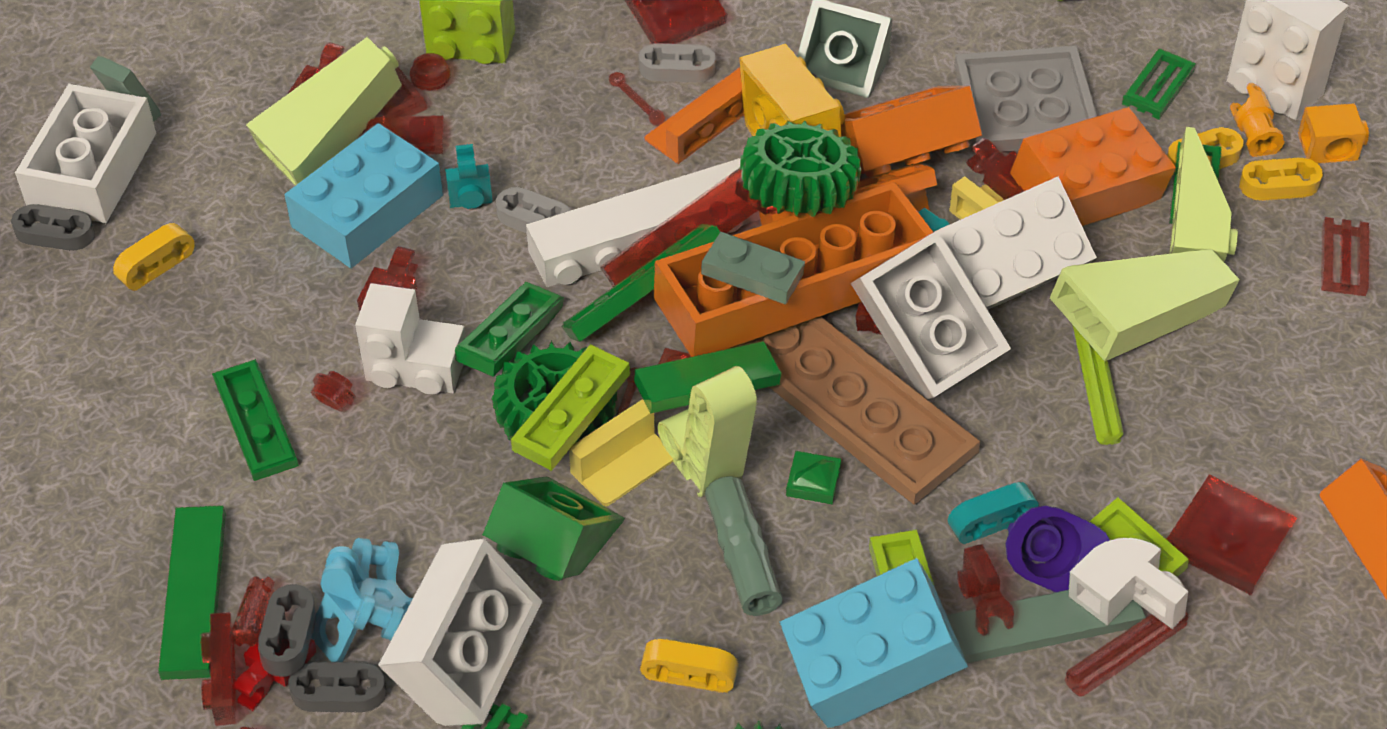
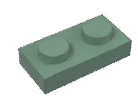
(753, 267)

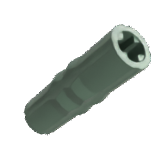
(743, 546)

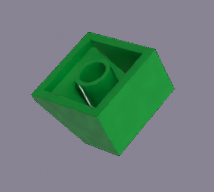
(549, 526)

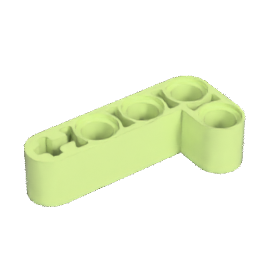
(715, 431)

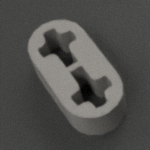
(677, 62)
(534, 207)

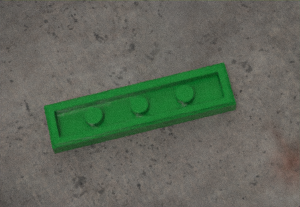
(631, 288)
(191, 590)

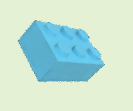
(364, 195)
(872, 644)

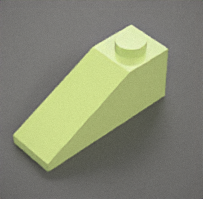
(1200, 206)

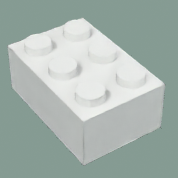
(1287, 50)
(87, 151)
(1019, 243)
(930, 315)
(461, 633)

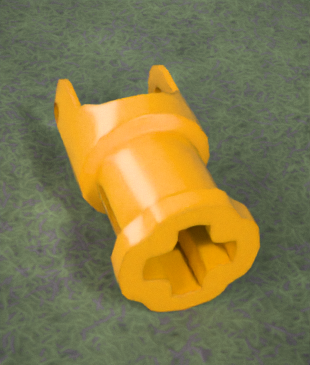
(1256, 121)

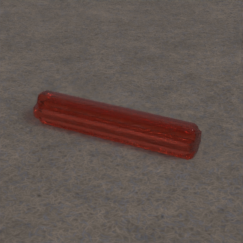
(1120, 653)

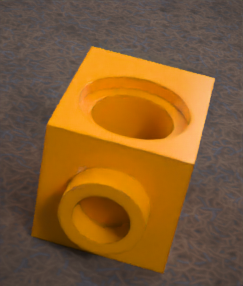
(1332, 133)

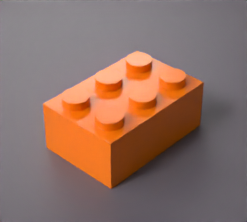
(912, 127)
(1102, 162)

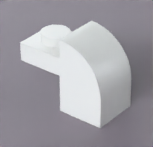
(1127, 572)

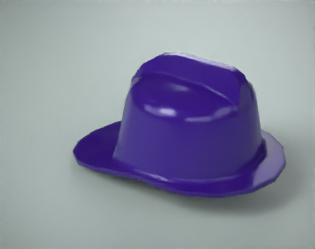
(1053, 538)

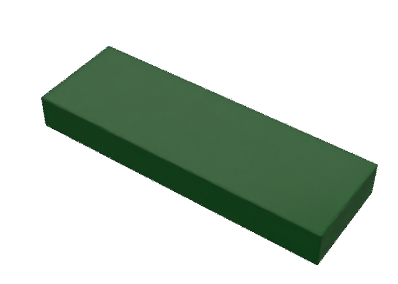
(508, 329)
(670, 383)
(255, 420)

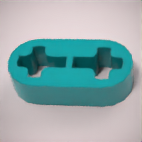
(990, 512)

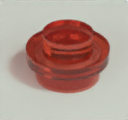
(430, 72)
(333, 390)

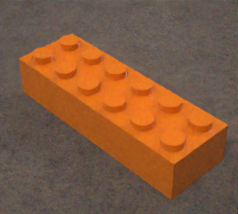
(835, 251)

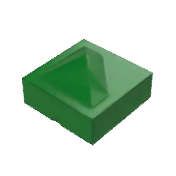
(813, 477)

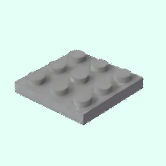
(1025, 92)

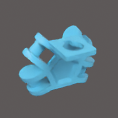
(357, 597)

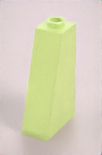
(326, 110)
(1141, 298)

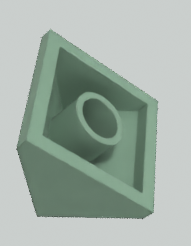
(846, 46)

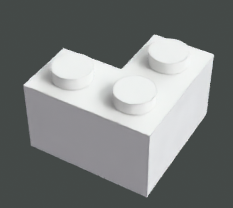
(402, 347)

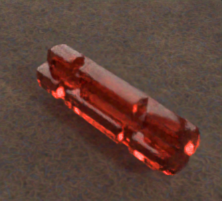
(252, 611)

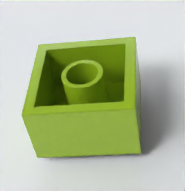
(468, 29)

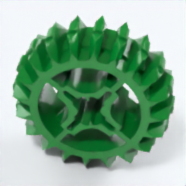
(800, 168)
(541, 373)

